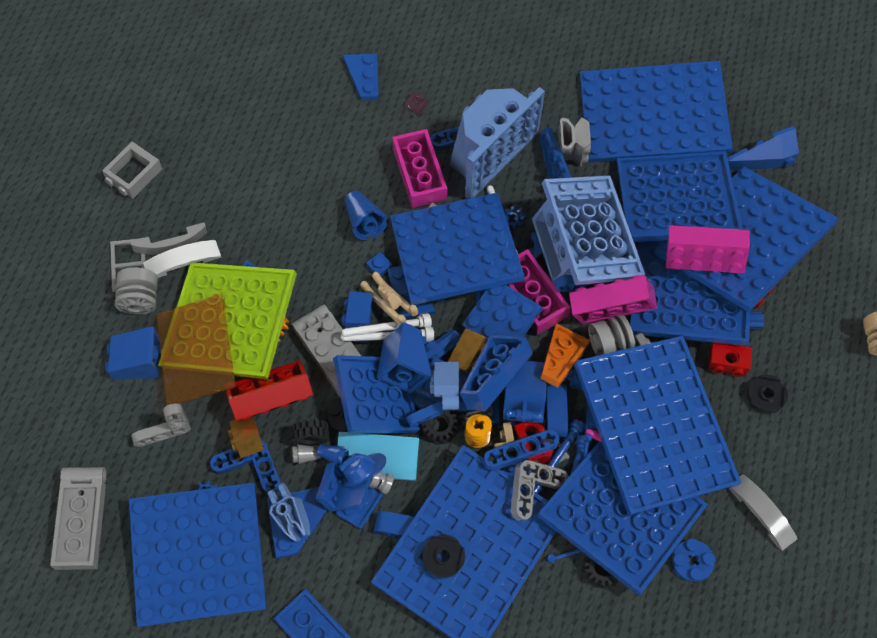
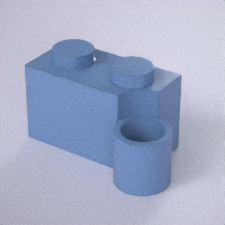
(446, 384)

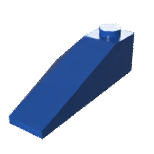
(774, 153)

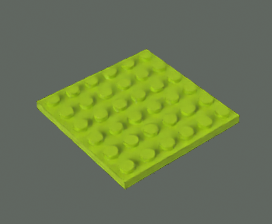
(253, 306)

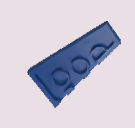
(553, 156)

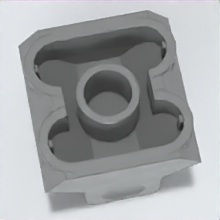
(575, 141)

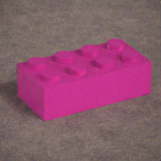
(419, 168)
(707, 249)
(541, 291)
(613, 299)

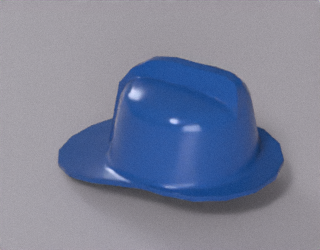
(361, 467)

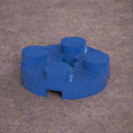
(704, 557)

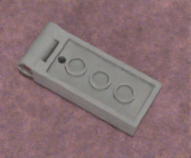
(322, 339)
(79, 518)

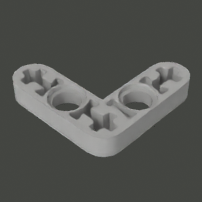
(176, 424)
(529, 481)

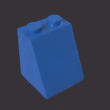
(134, 355)
(404, 359)

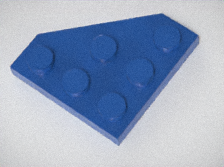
(315, 512)

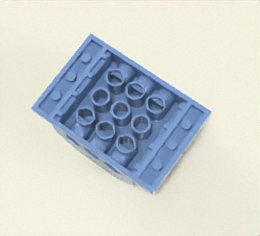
(494, 133)
(585, 231)

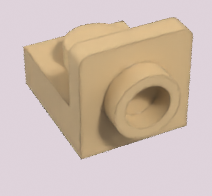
(506, 436)

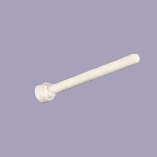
(421, 321)
(427, 331)

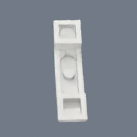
(183, 256)

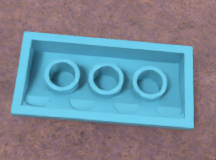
(399, 451)

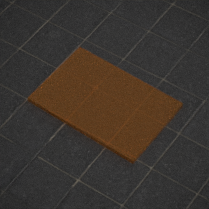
(195, 350)

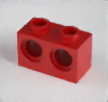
(520, 433)

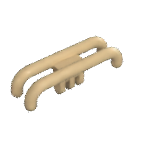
(391, 299)

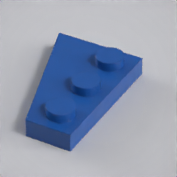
(364, 73)
(398, 283)

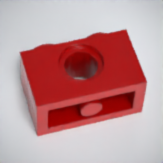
(739, 355)

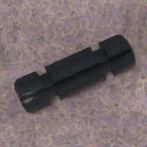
(462, 417)

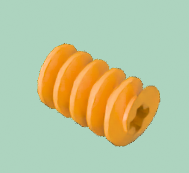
(478, 431)

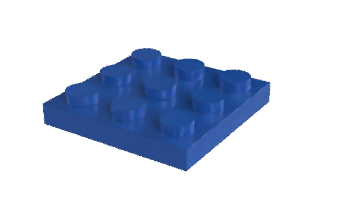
(502, 313)

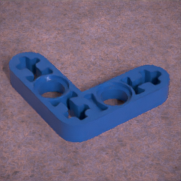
(247, 460)

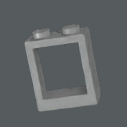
(152, 168)

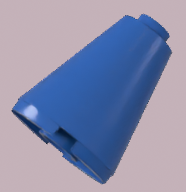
(364, 216)

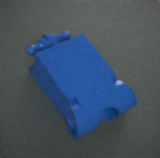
(526, 394)

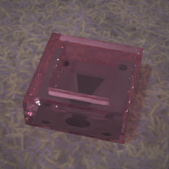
(416, 103)

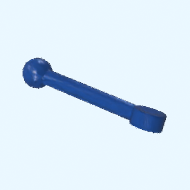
(587, 438)
(551, 558)

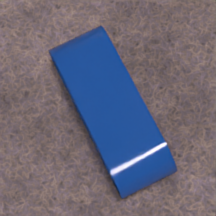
(557, 409)
(391, 524)

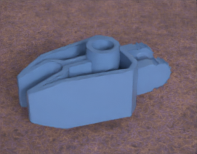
(289, 513)

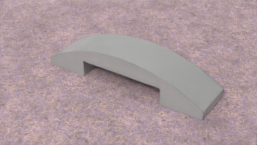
(145, 246)
(765, 511)

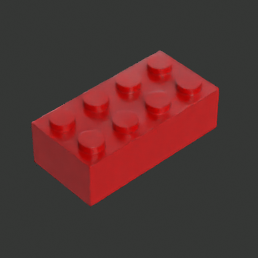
(261, 395)

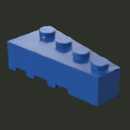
(494, 370)

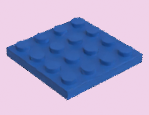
(370, 402)

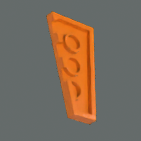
(563, 352)

